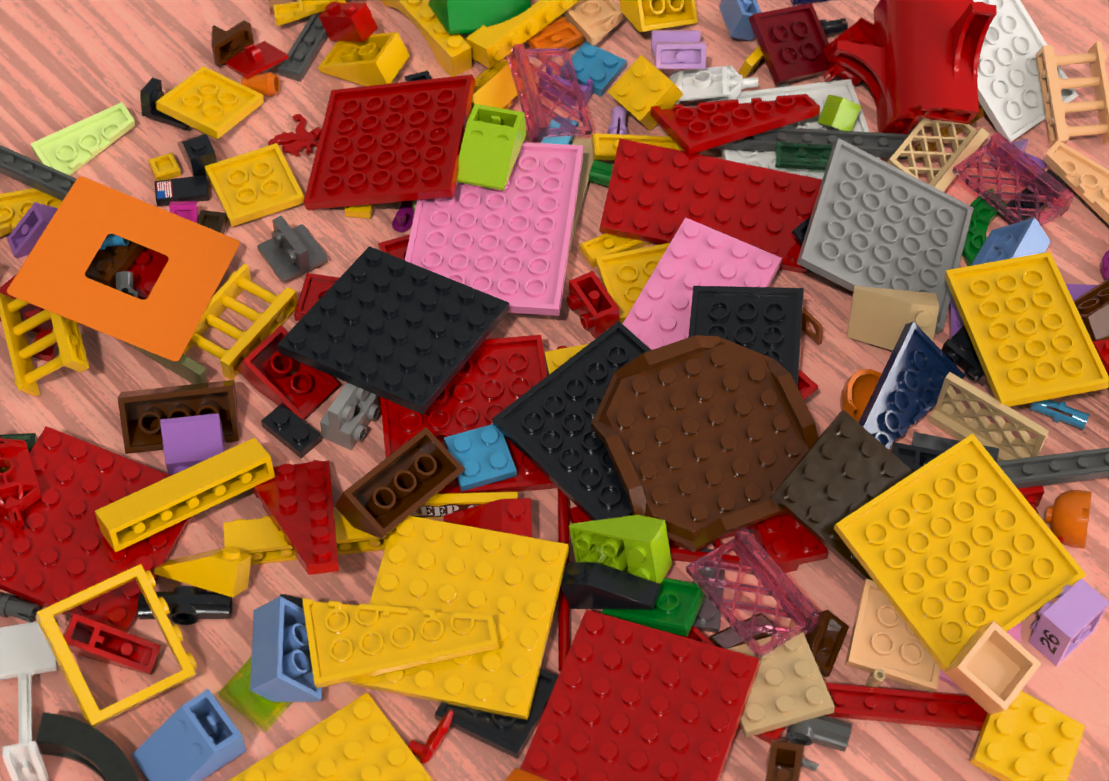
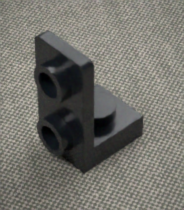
(149, 95)

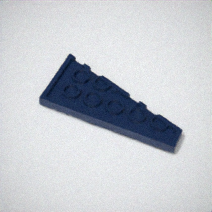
(907, 385)

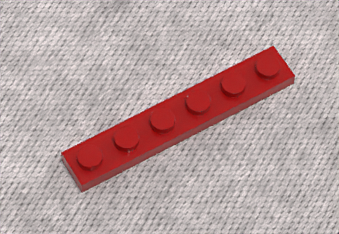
(906, 707)

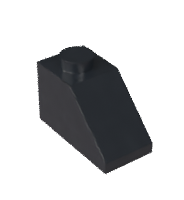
(197, 153)

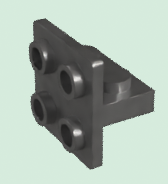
(291, 251)

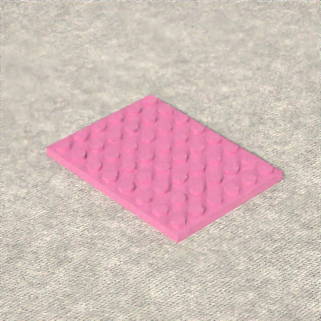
(508, 239)

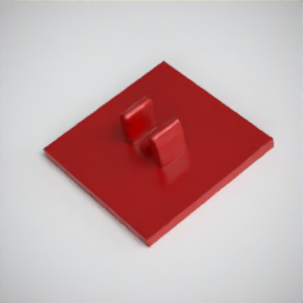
(256, 59)

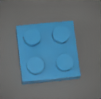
(597, 65)
(482, 455)

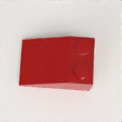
(285, 379)
(501, 515)

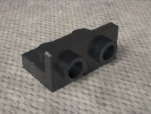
(961, 352)

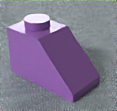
(30, 229)

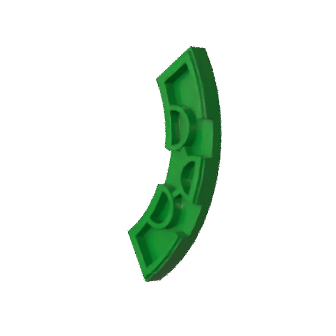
(981, 218)

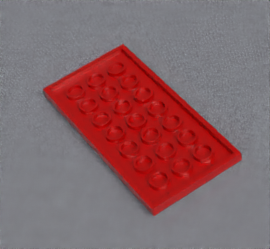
(660, 186)

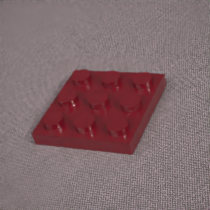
(791, 42)

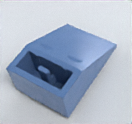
(191, 743)

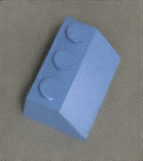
(1013, 241)
(282, 654)

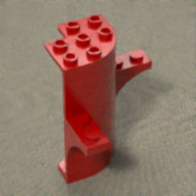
(921, 60)

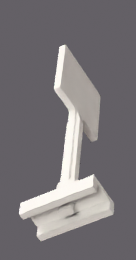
(21, 656)

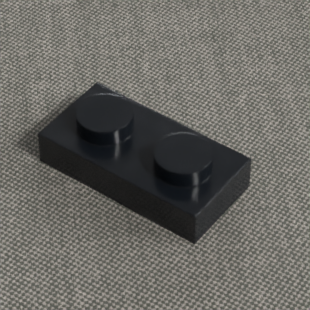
(291, 430)

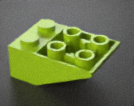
(490, 146)
(626, 544)

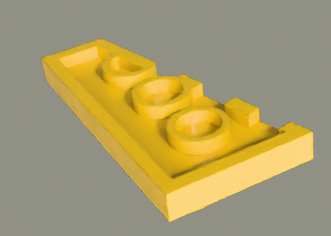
(17, 203)

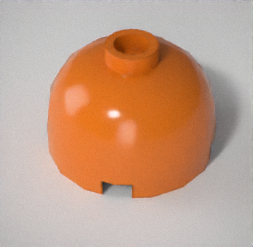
(1070, 517)

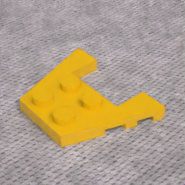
(293, 11)

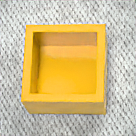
(645, 87)

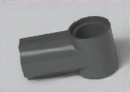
(820, 731)

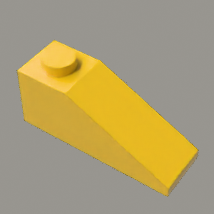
(216, 570)

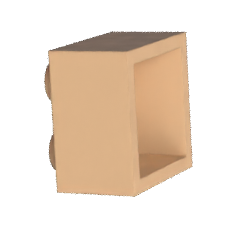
(992, 668)

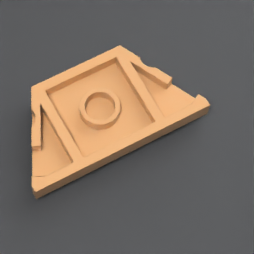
(594, 18)

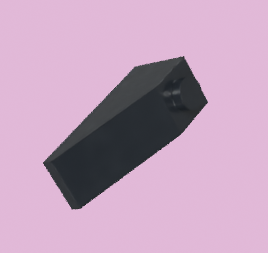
(602, 587)

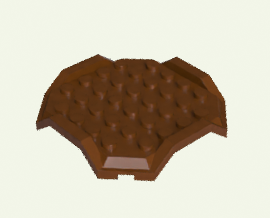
(704, 436)

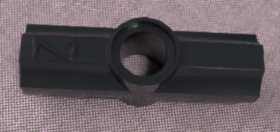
(189, 605)

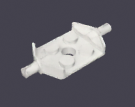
(716, 83)

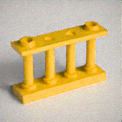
(264, 324)
(65, 334)

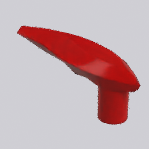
(434, 740)

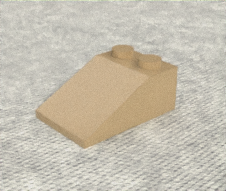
(881, 314)

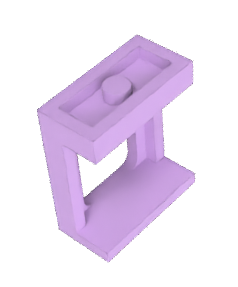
(678, 49)

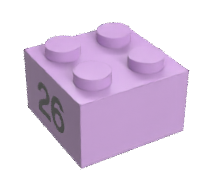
(1067, 621)

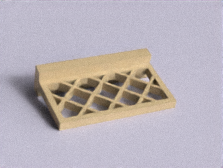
(944, 174)
(960, 422)

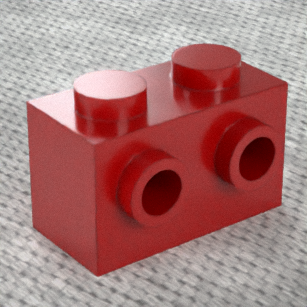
(348, 21)
(592, 304)

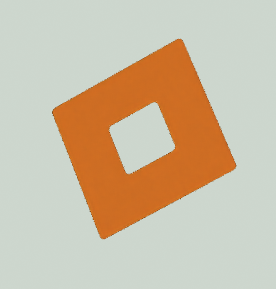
(164, 321)

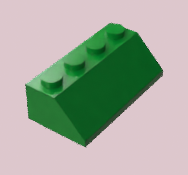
(470, 15)

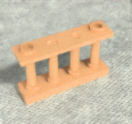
(1051, 88)

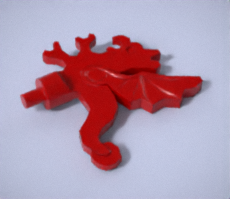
(296, 142)

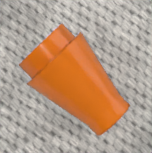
(265, 83)

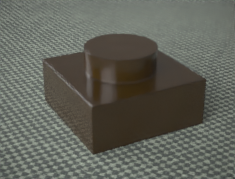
(213, 220)

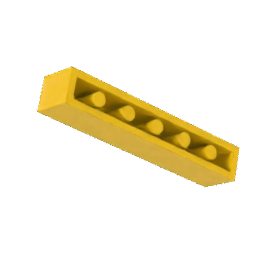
(184, 494)
(267, 544)

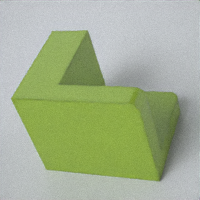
(839, 113)

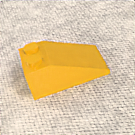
(367, 62)

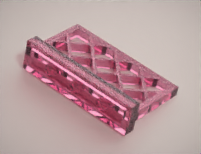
(529, 90)
(1025, 174)
(775, 584)

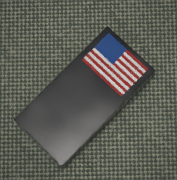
(181, 189)

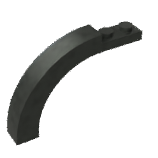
(84, 744)

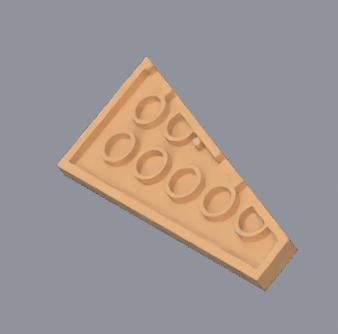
(1082, 175)

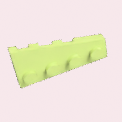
(79, 143)

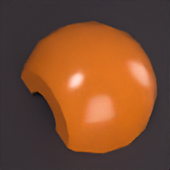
(858, 391)

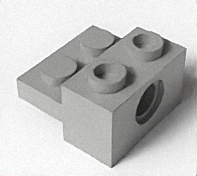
(338, 422)

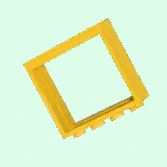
(70, 669)

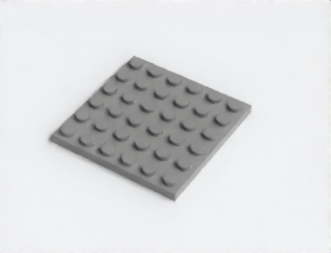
(883, 228)

